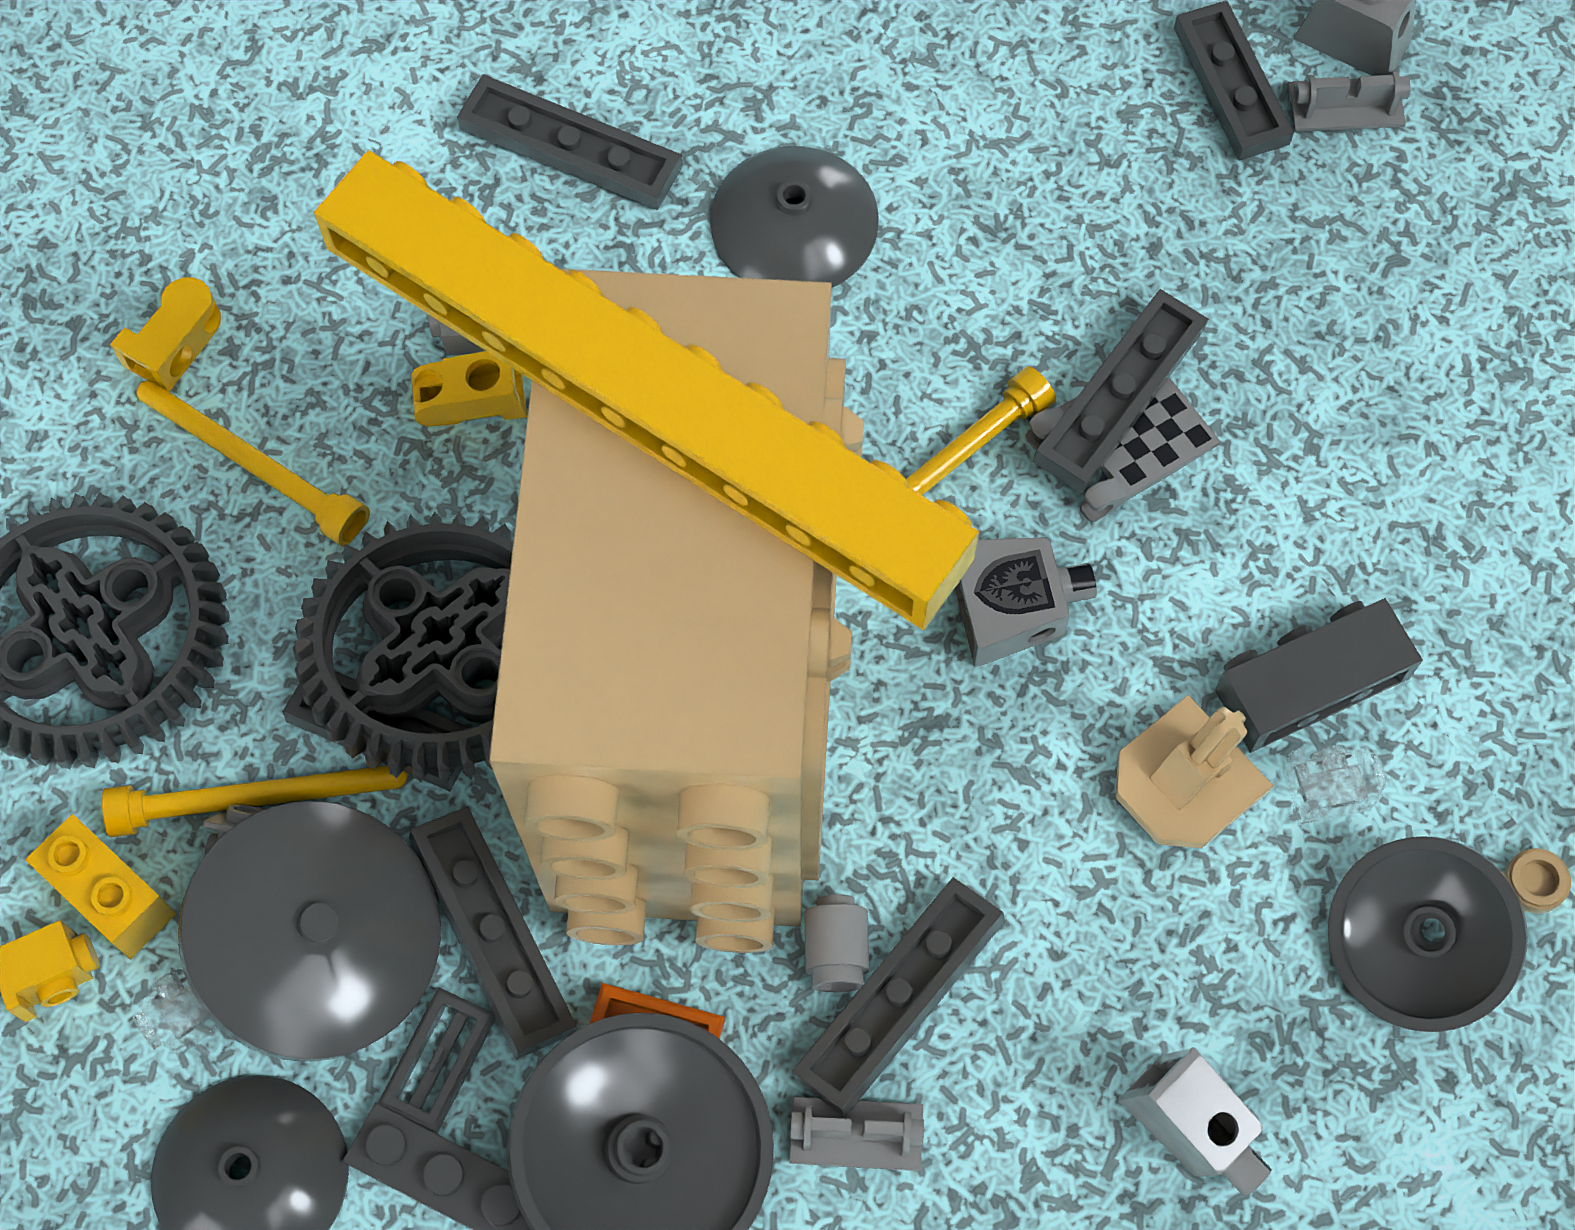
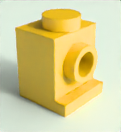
(45, 968)

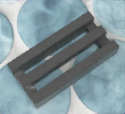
(460, 1070)

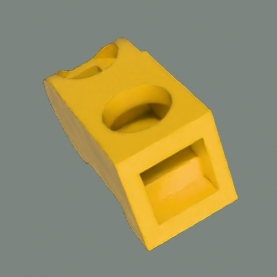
(172, 334)
(467, 390)

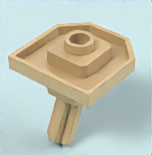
(1188, 775)

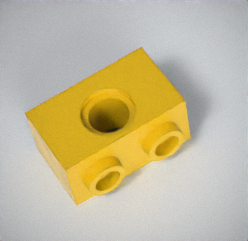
(101, 886)

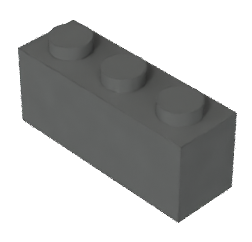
(1318, 672)

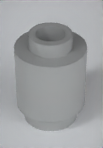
(836, 944)

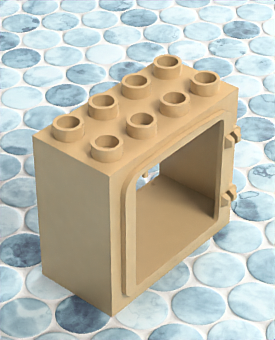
(670, 650)

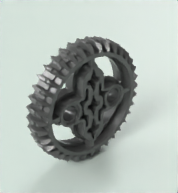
(32, 555)
(424, 648)

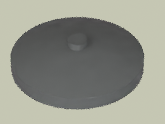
(309, 931)
(640, 1131)

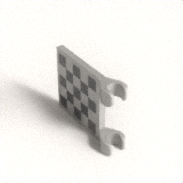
(1155, 447)

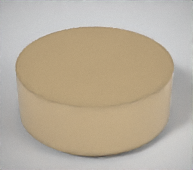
(1539, 880)

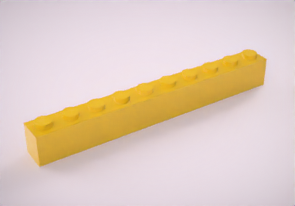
(650, 389)

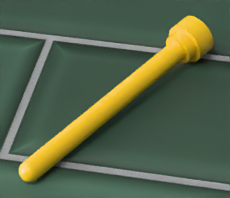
(1026, 396)
(331, 511)
(130, 809)

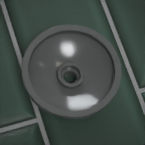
(810, 241)
(1381, 942)
(292, 1150)

